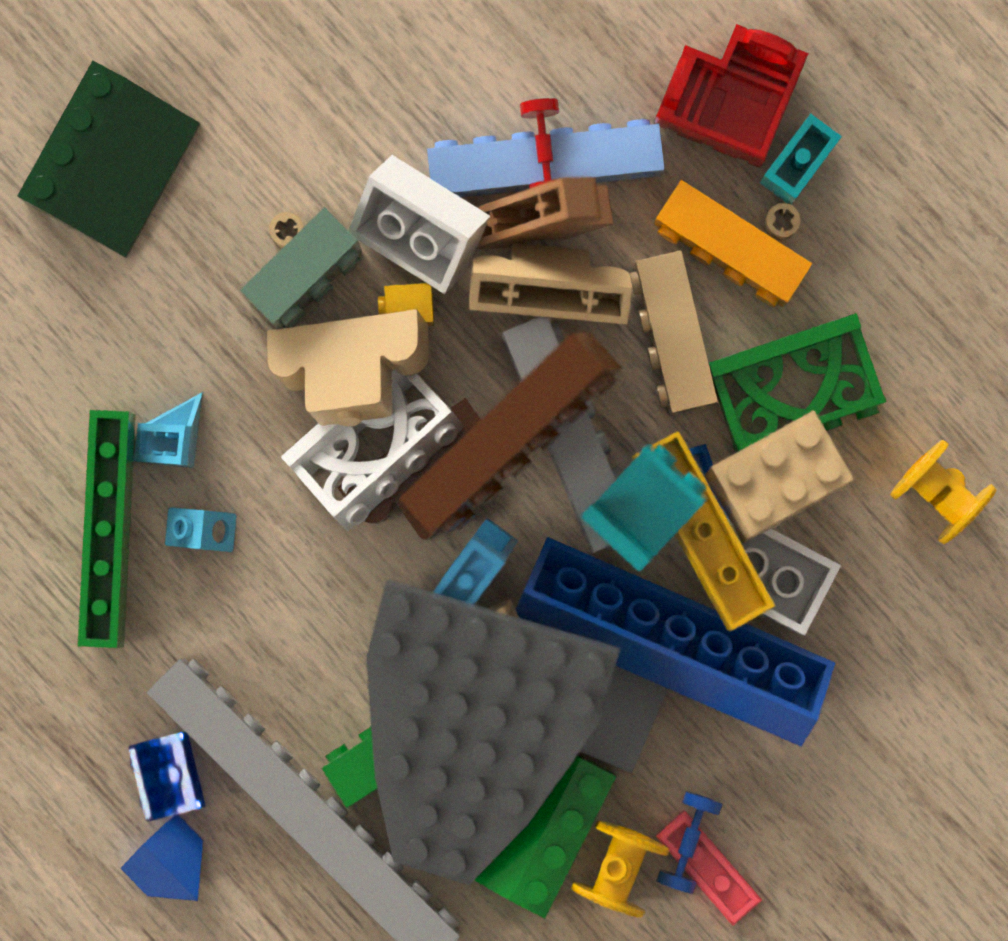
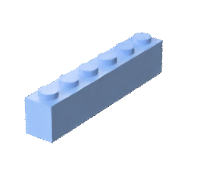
(513, 165)

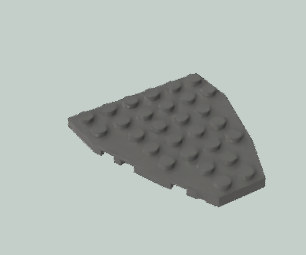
(472, 723)

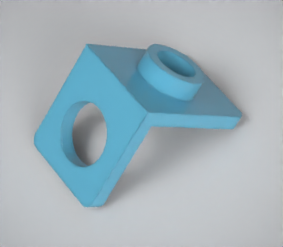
(194, 529)

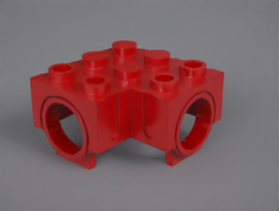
(733, 99)

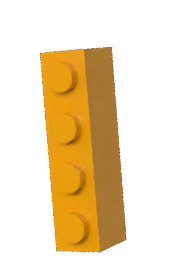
(732, 244)

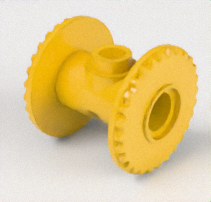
(945, 491)
(619, 869)

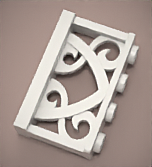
(376, 478)

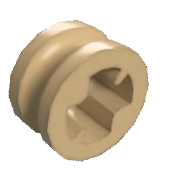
(284, 218)
(770, 219)

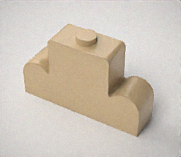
(550, 284)
(349, 363)

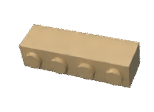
(674, 333)

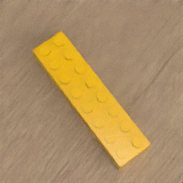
(717, 551)

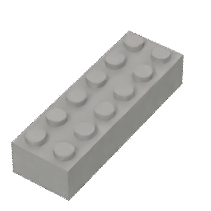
(579, 449)

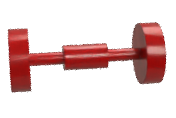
(540, 109)

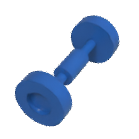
(689, 843)

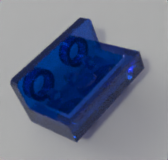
(166, 776)

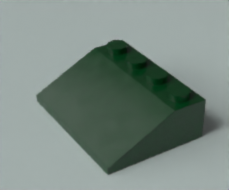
(108, 159)

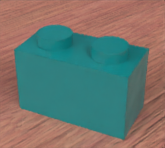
(800, 159)

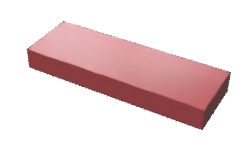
(711, 871)

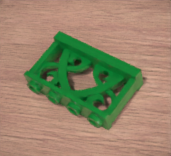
(825, 339)

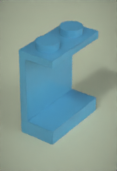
(477, 563)

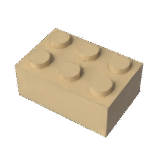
(779, 476)

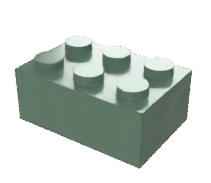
(303, 270)

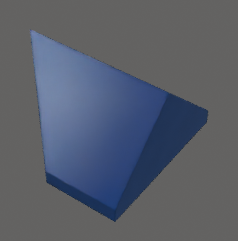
(168, 862)

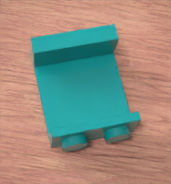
(646, 506)

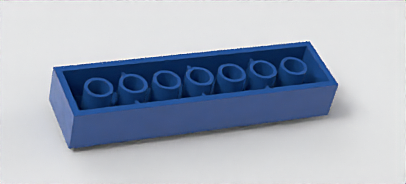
(679, 642)

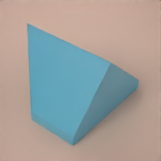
(171, 436)

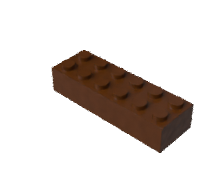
(511, 432)

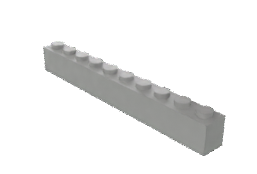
(299, 807)

